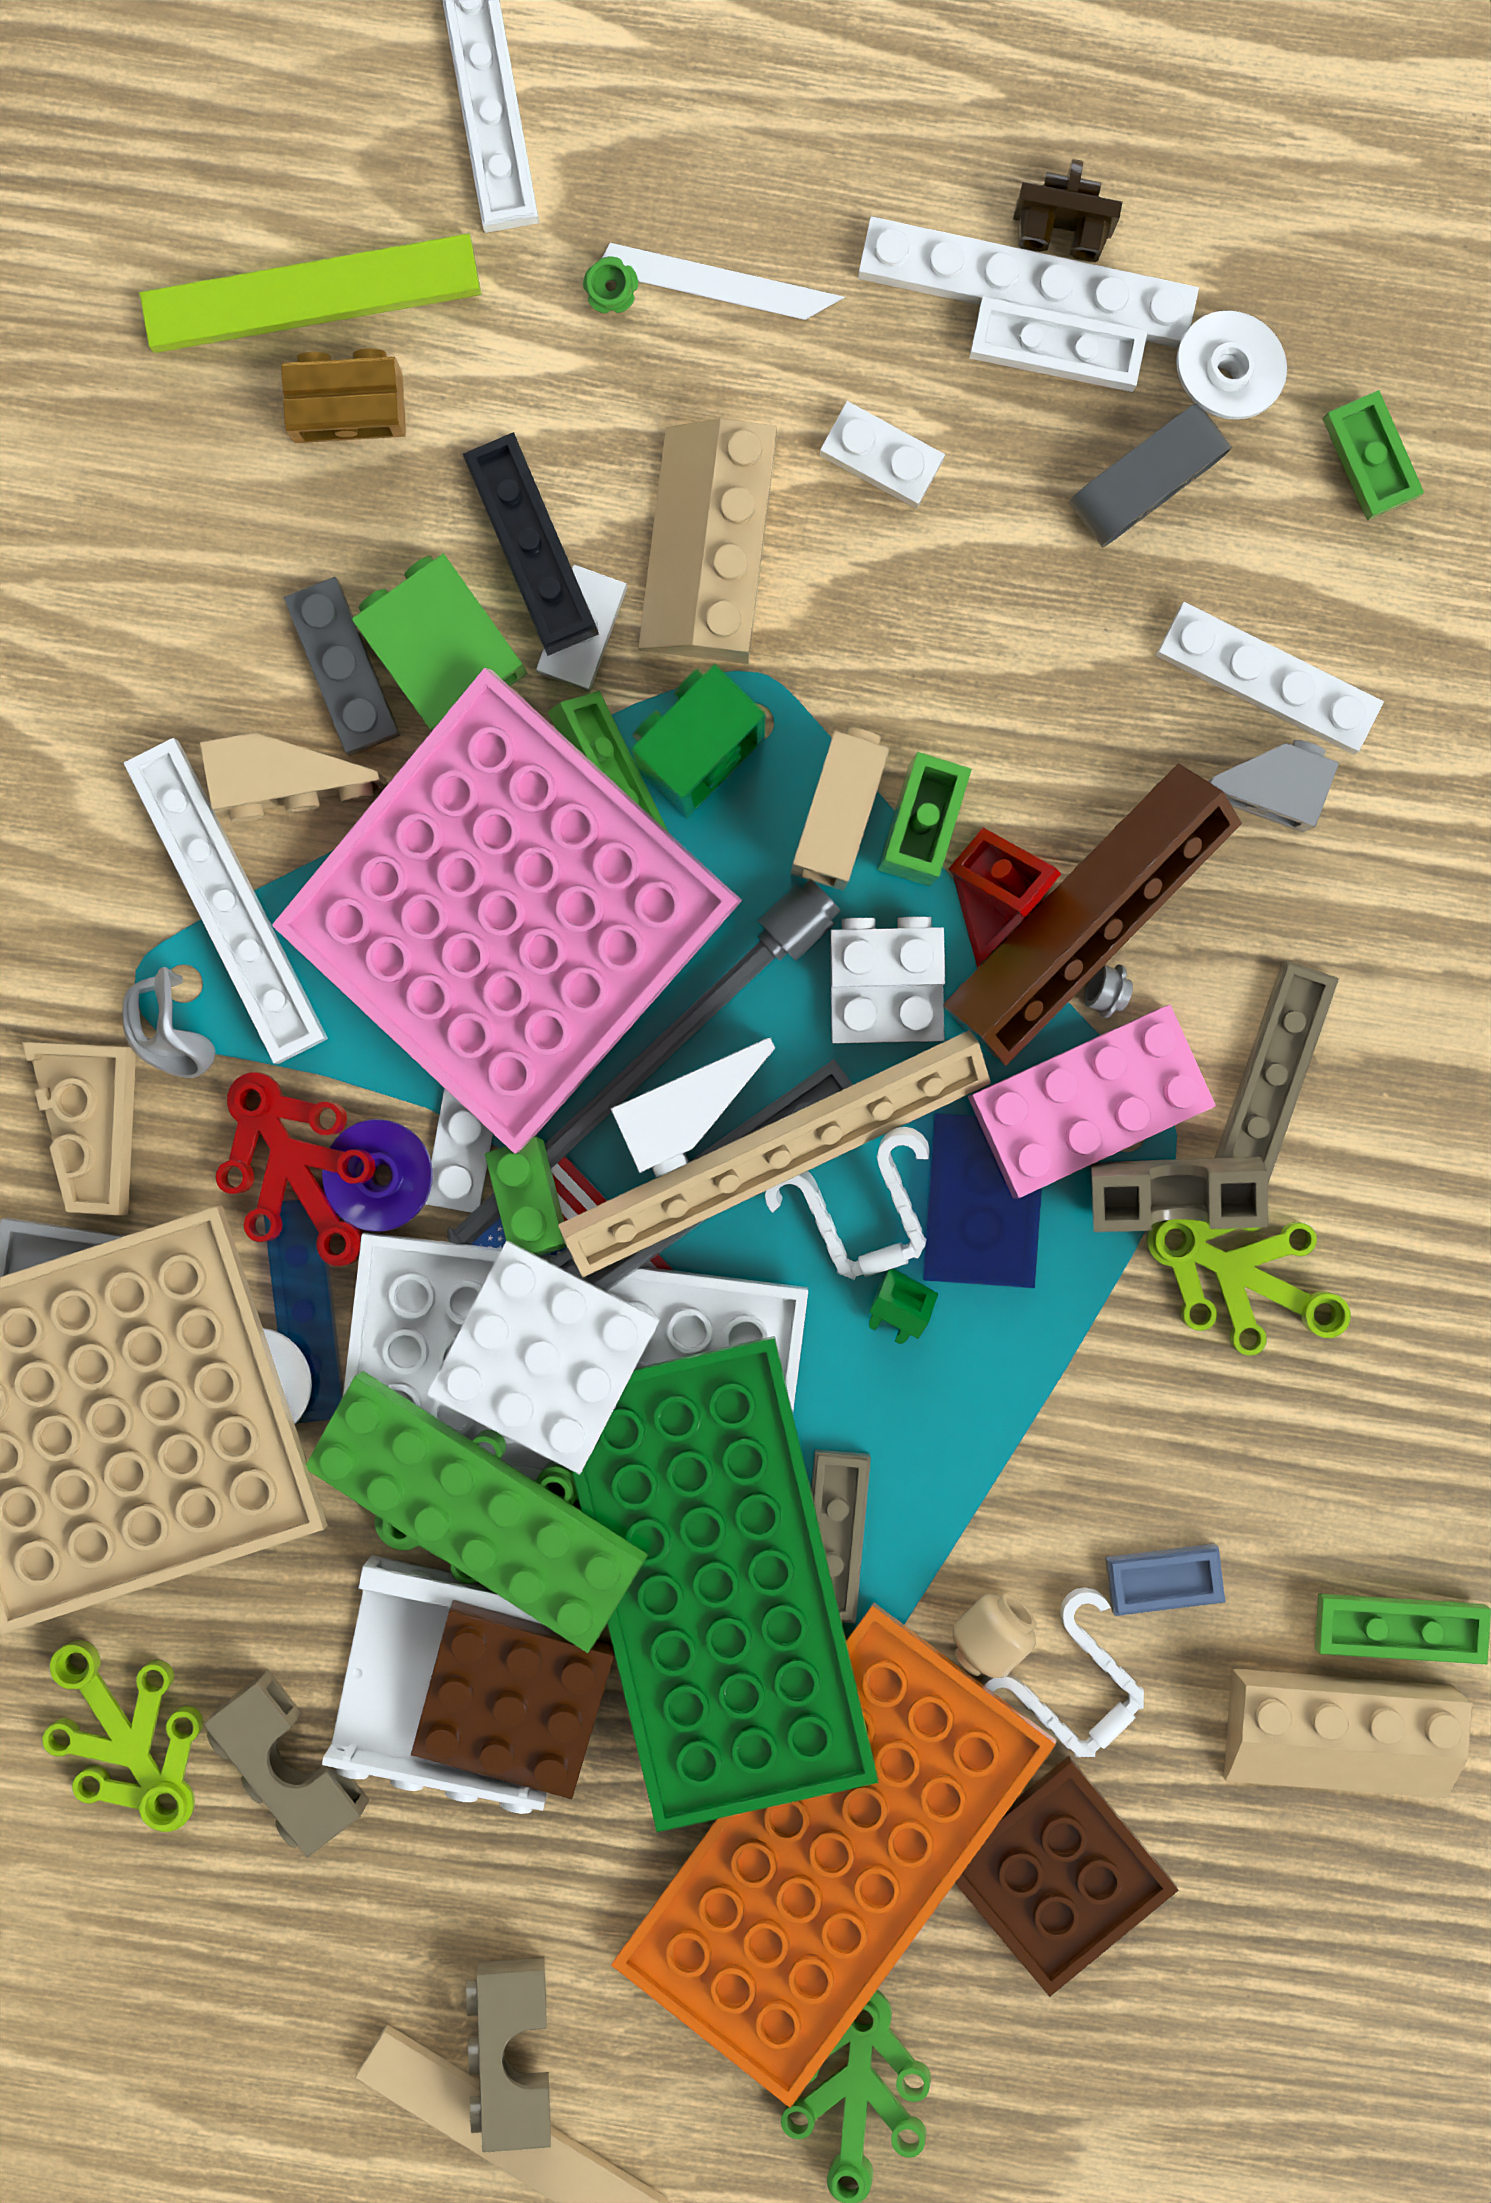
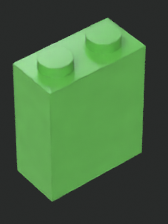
(435, 637)

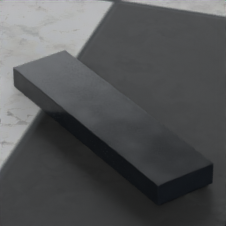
(530, 544)

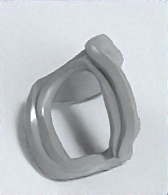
(170, 1050)

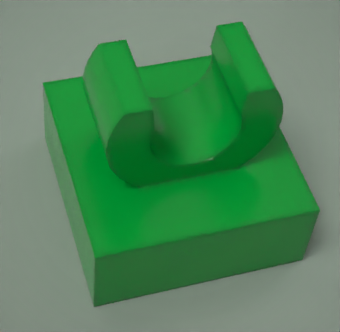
(903, 1305)

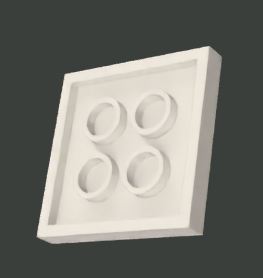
(543, 1357)

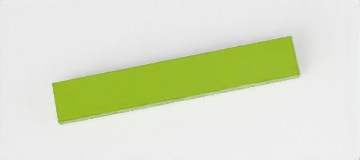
(310, 293)

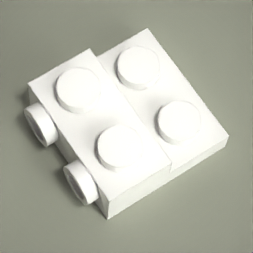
(887, 981)

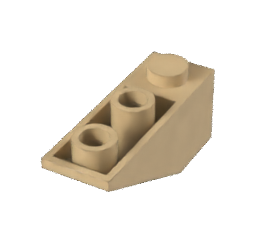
(264, 772)

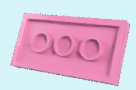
(1091, 1101)

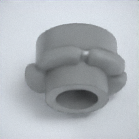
(1108, 990)

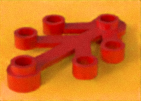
(290, 1162)

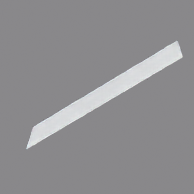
(723, 283)

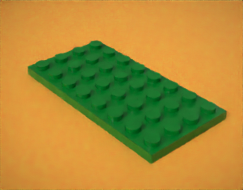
(734, 1616)

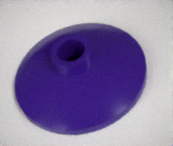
(369, 1203)

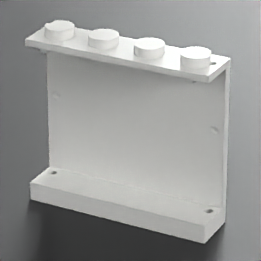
(389, 1679)

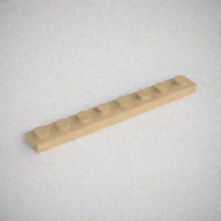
(775, 1153)

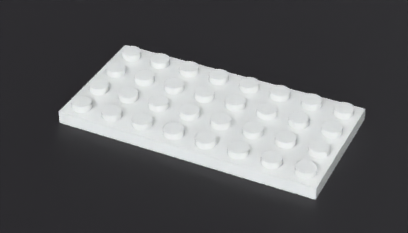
(420, 1291)

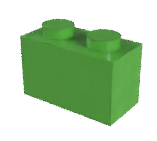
(924, 819)

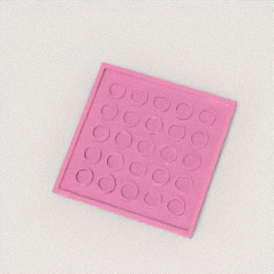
(505, 911)

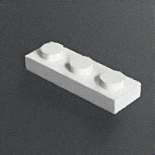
(1058, 344)
(459, 1158)

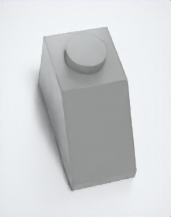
(1282, 784)

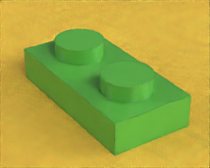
(1373, 455)
(527, 1197)

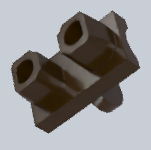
(1069, 205)

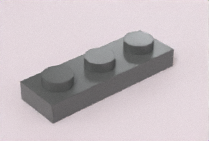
(342, 666)

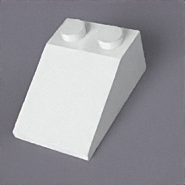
(678, 1114)

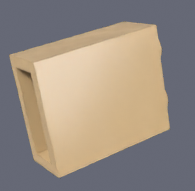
(840, 808)

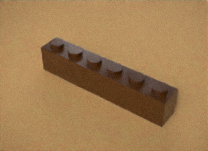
(1093, 912)

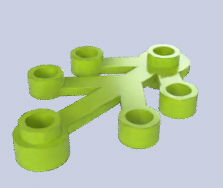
(1237, 1270)
(128, 1743)

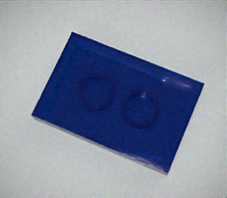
(971, 1218)

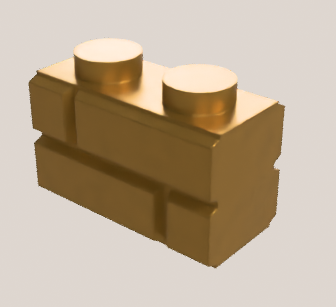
(343, 397)

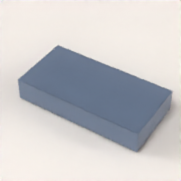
(1165, 1579)

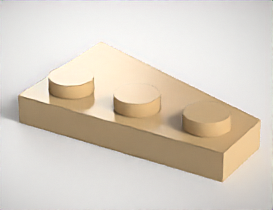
(90, 1120)

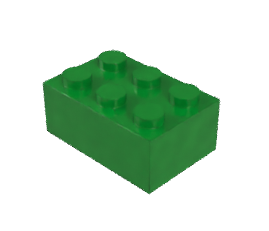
(698, 739)

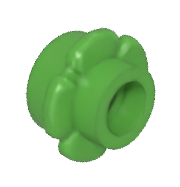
(607, 270)

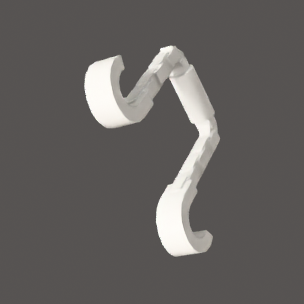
(883, 1258)
(1117, 1719)

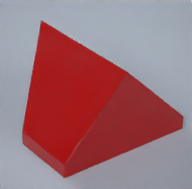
(997, 889)

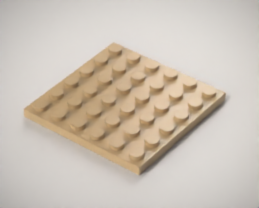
(139, 1422)

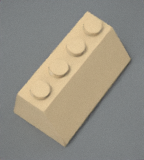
(708, 539)
(1346, 1733)

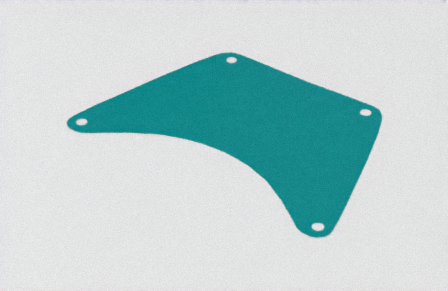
(928, 1410)

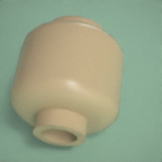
(994, 1635)

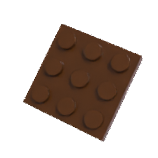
(511, 1700)
(1063, 1877)

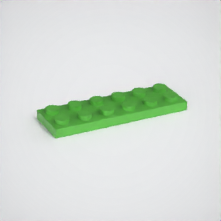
(475, 1511)

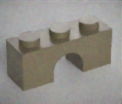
(1209, 1190)
(306, 1804)
(511, 2103)

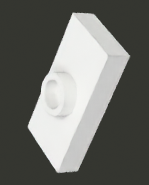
(580, 662)

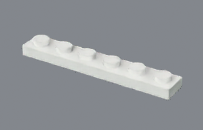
(975, 268)
(225, 900)

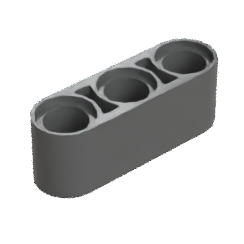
(1150, 475)

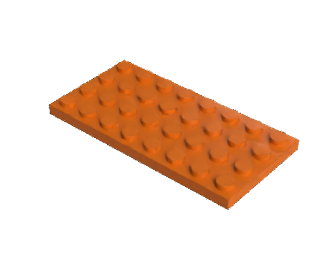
(811, 1902)

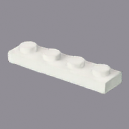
(1269, 678)

